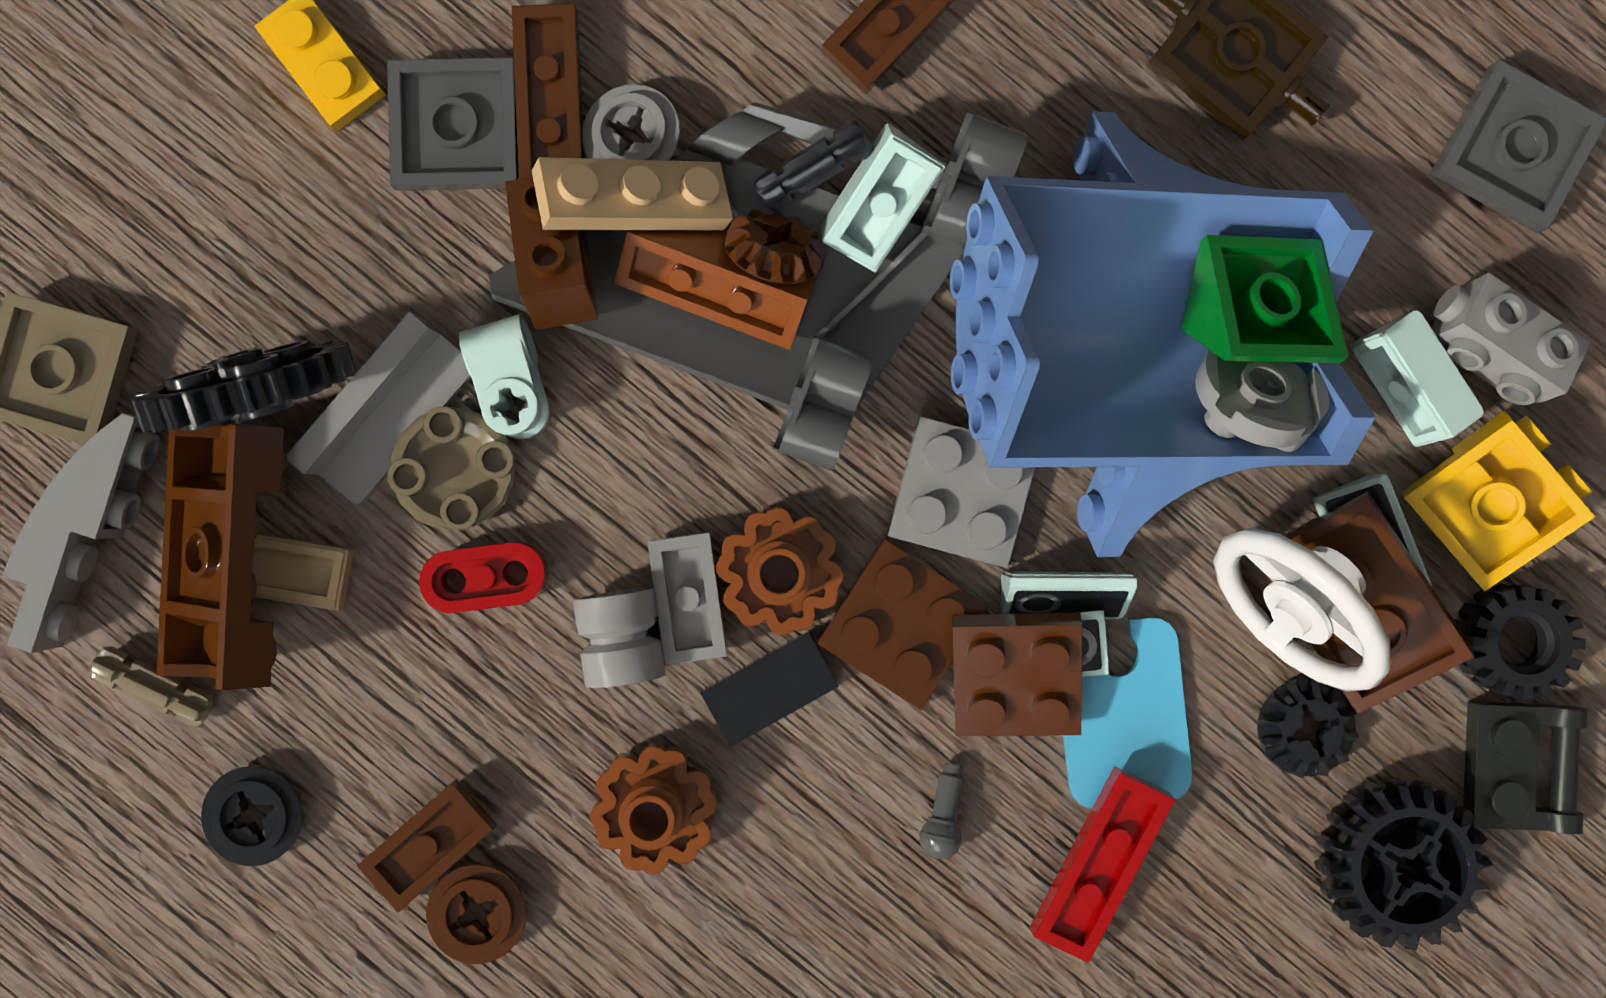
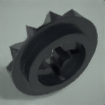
(1283, 716)
(246, 842)

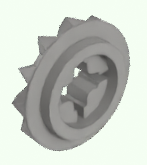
(622, 110)

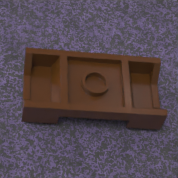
(211, 552)

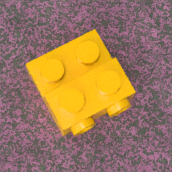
(1500, 499)

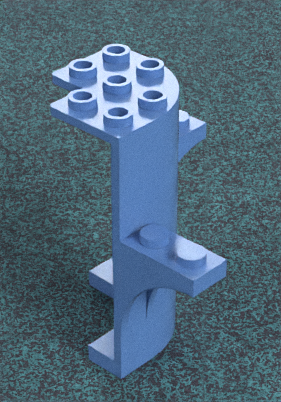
(1078, 318)

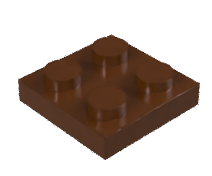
(899, 624)
(1017, 674)

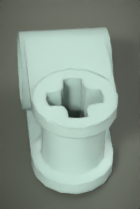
(502, 366)

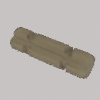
(158, 692)

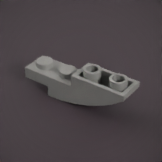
(56, 549)

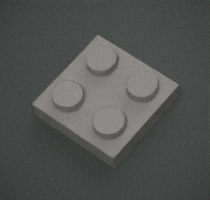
(955, 499)

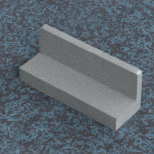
(361, 426)

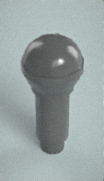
(941, 833)

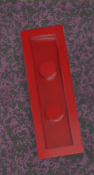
(1101, 864)

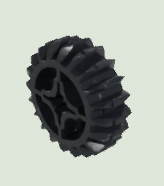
(1446, 892)

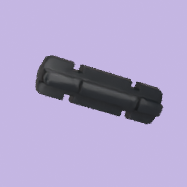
(813, 165)

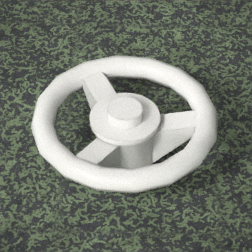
(1309, 600)

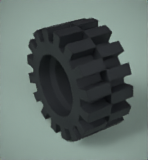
(1552, 646)

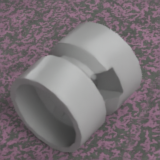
(619, 638)

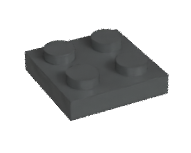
(452, 123)
(1519, 146)

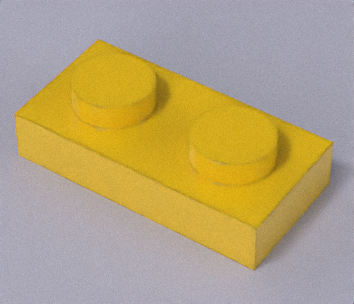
(320, 61)

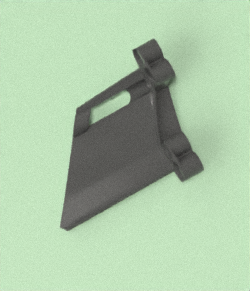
(852, 313)

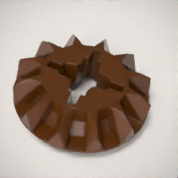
(793, 254)
(470, 940)

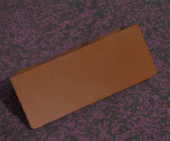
(699, 277)

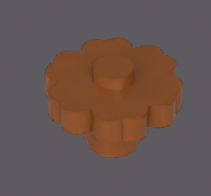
(779, 571)
(654, 808)

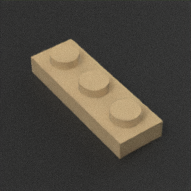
(630, 194)

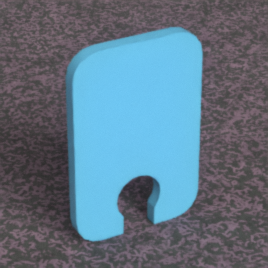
(1134, 720)

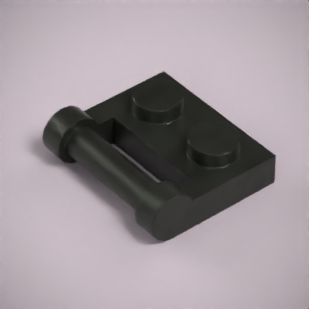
(1504, 765)

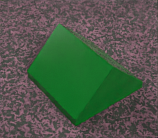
(1264, 301)

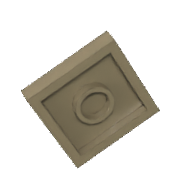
(60, 368)

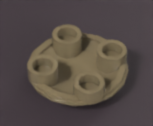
(451, 469)

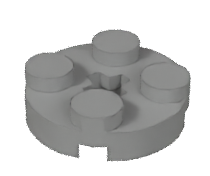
(1274, 418)

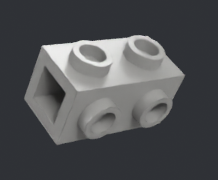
(1508, 341)

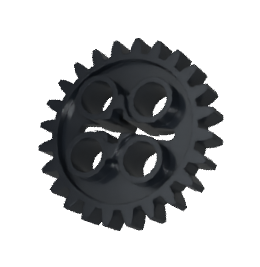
(243, 386)

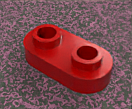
(485, 577)

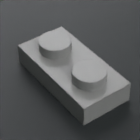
(687, 598)

